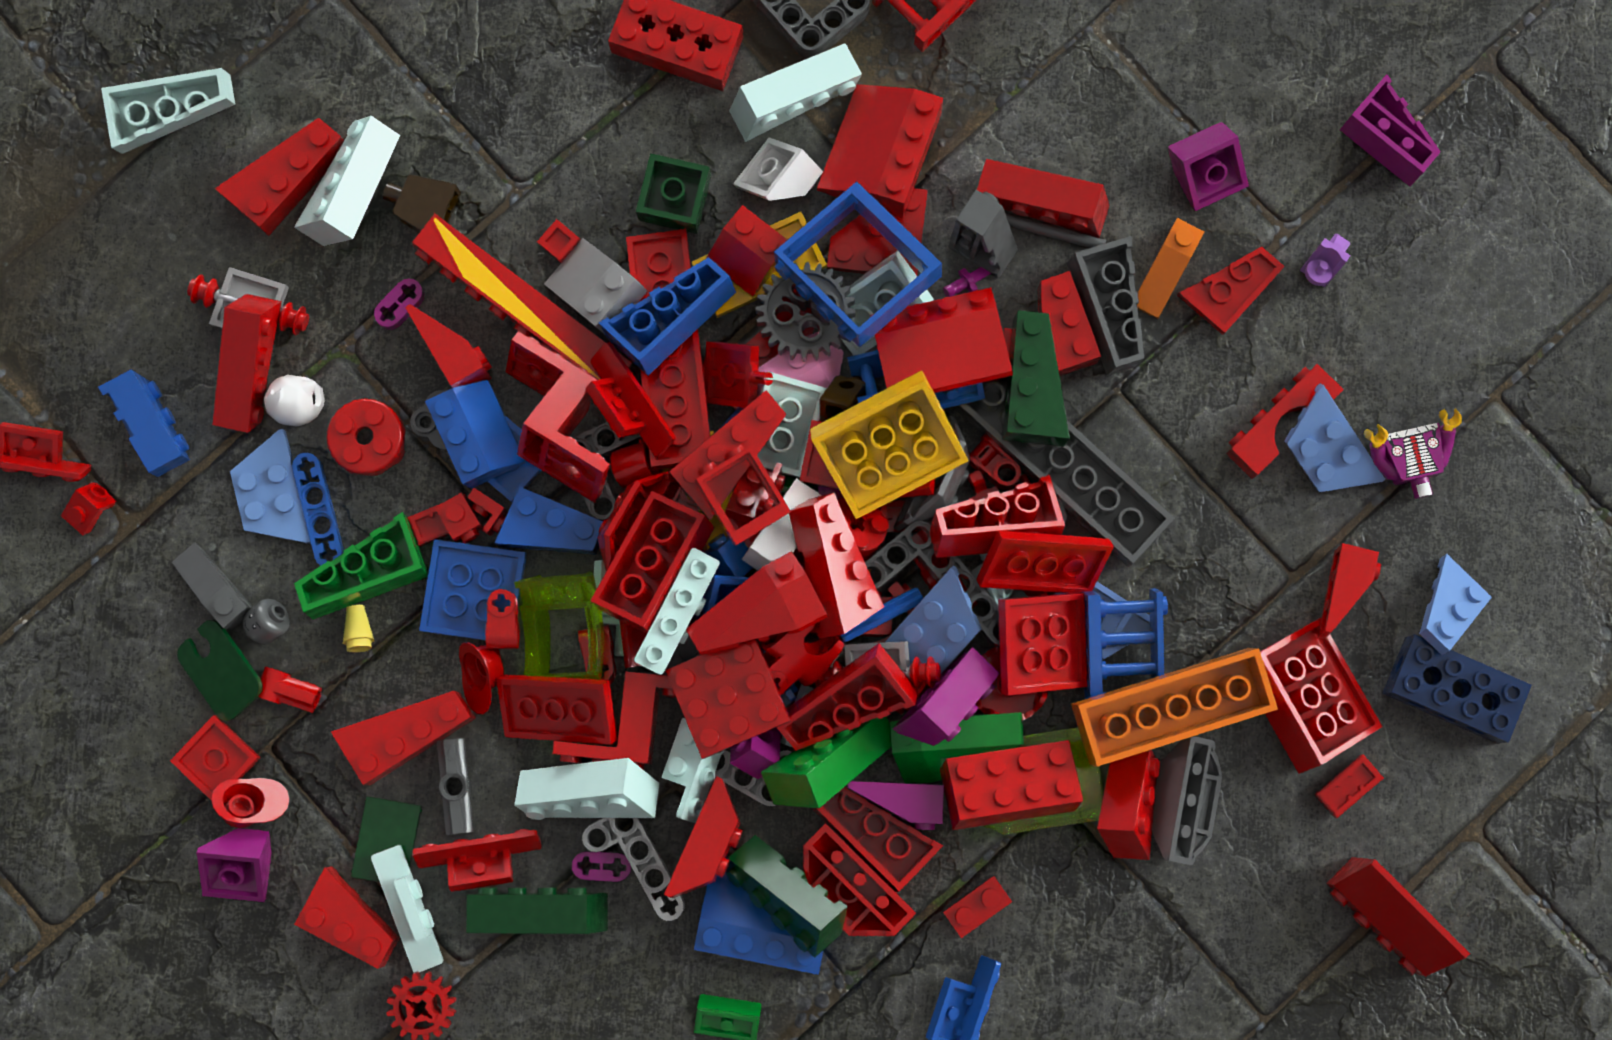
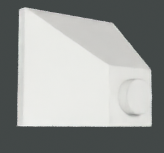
(779, 172)

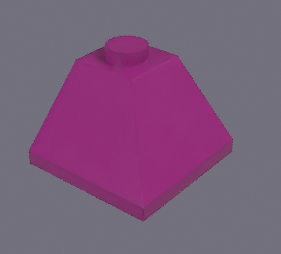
(236, 865)

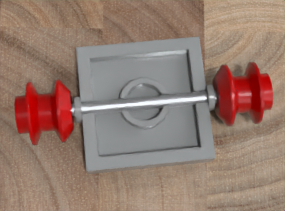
(238, 284)
(899, 652)

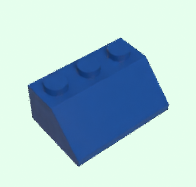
(475, 432)

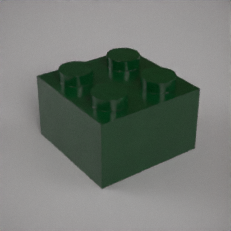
(673, 193)

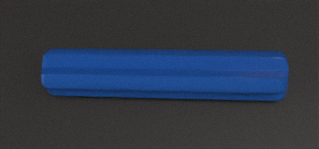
(891, 610)

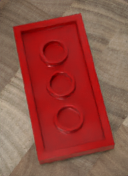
(1044, 562)
(557, 709)

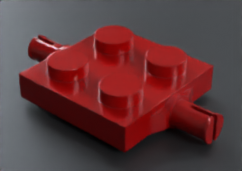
(732, 373)

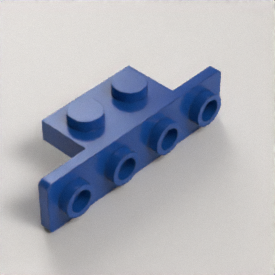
(962, 1005)

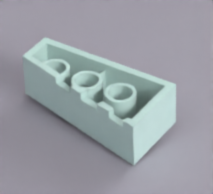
(793, 91)

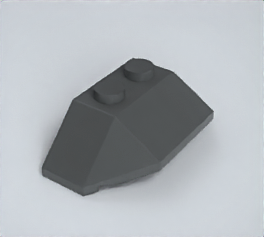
(923, 507)
(1186, 799)

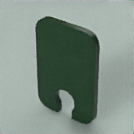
(222, 676)

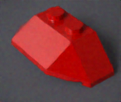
(626, 509)
(708, 843)
(871, 902)

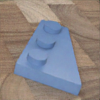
(1453, 606)

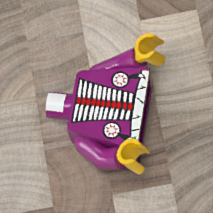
(1415, 452)

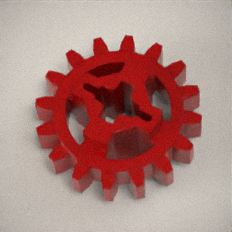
(410, 1000)

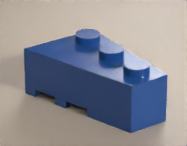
(147, 422)
(547, 525)

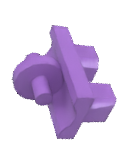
(1326, 260)

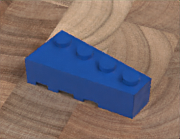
(669, 315)

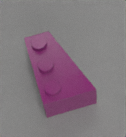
(1391, 133)

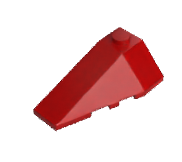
(764, 605)

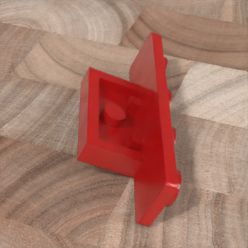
(626, 402)
(37, 452)
(480, 860)

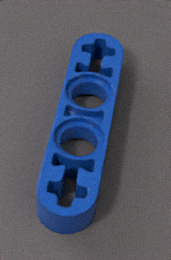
(322, 509)

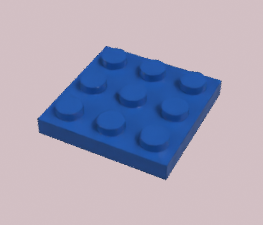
(460, 585)

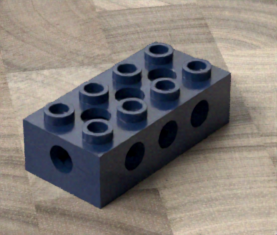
(1475, 679)

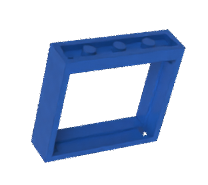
(892, 230)

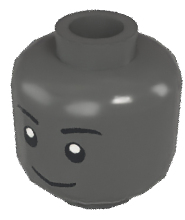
(266, 621)

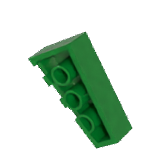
(370, 568)
(824, 768)

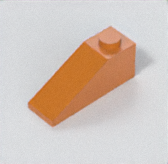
(1168, 267)

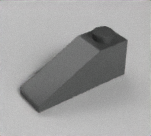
(212, 587)

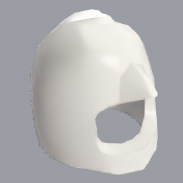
(291, 400)

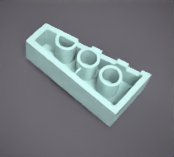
(160, 106)
(348, 183)
(588, 791)

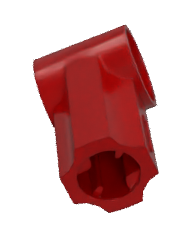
(282, 688)

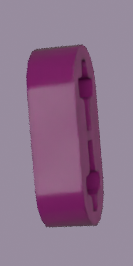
(393, 299)
(601, 874)

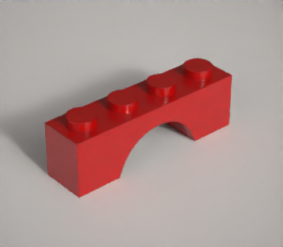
(1258, 446)

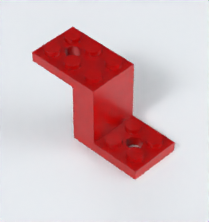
(547, 430)
(636, 724)

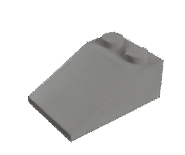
(594, 284)

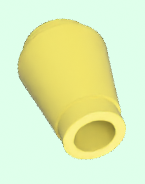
(357, 630)

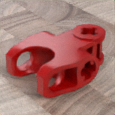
(795, 660)

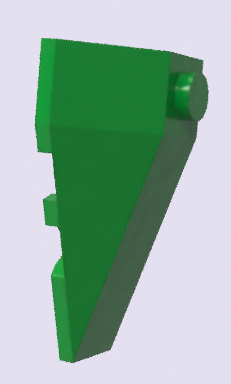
(979, 734)

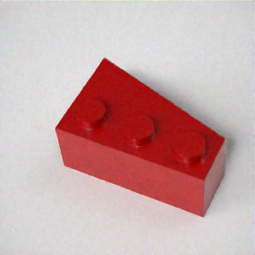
(1070, 327)
(344, 920)

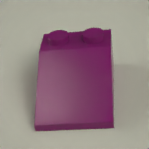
(910, 802)

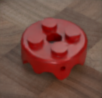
(378, 455)
(999, 704)

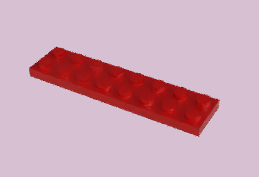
(678, 382)

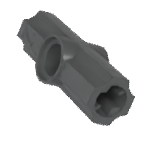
(453, 764)

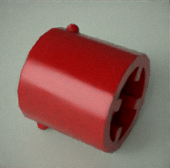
(632, 463)

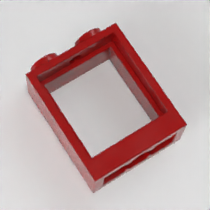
(735, 457)

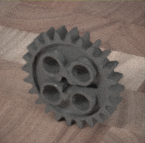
(789, 333)

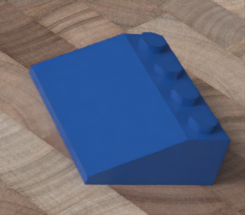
(740, 930)

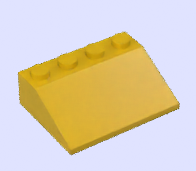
(888, 445)

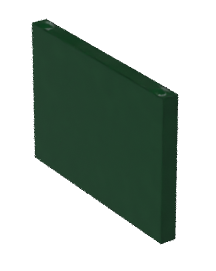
(382, 827)

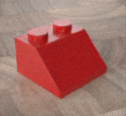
(747, 250)

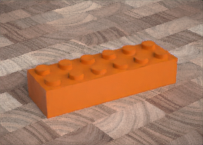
(1174, 706)

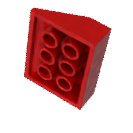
(882, 144)
(949, 339)
(1316, 698)
(1395, 917)

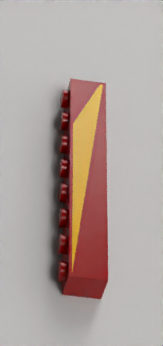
(507, 294)

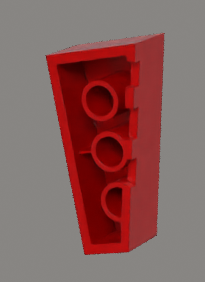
(747, 428)
(857, 693)

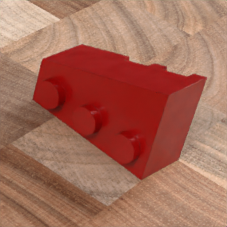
(1129, 806)

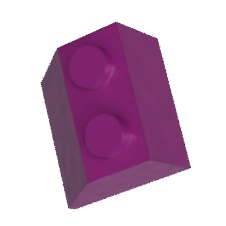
(1209, 165)

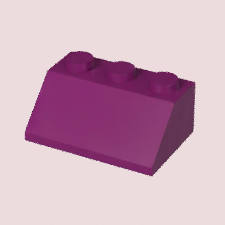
(950, 701)

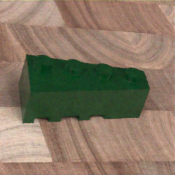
(1034, 390)
(787, 896)
(537, 912)

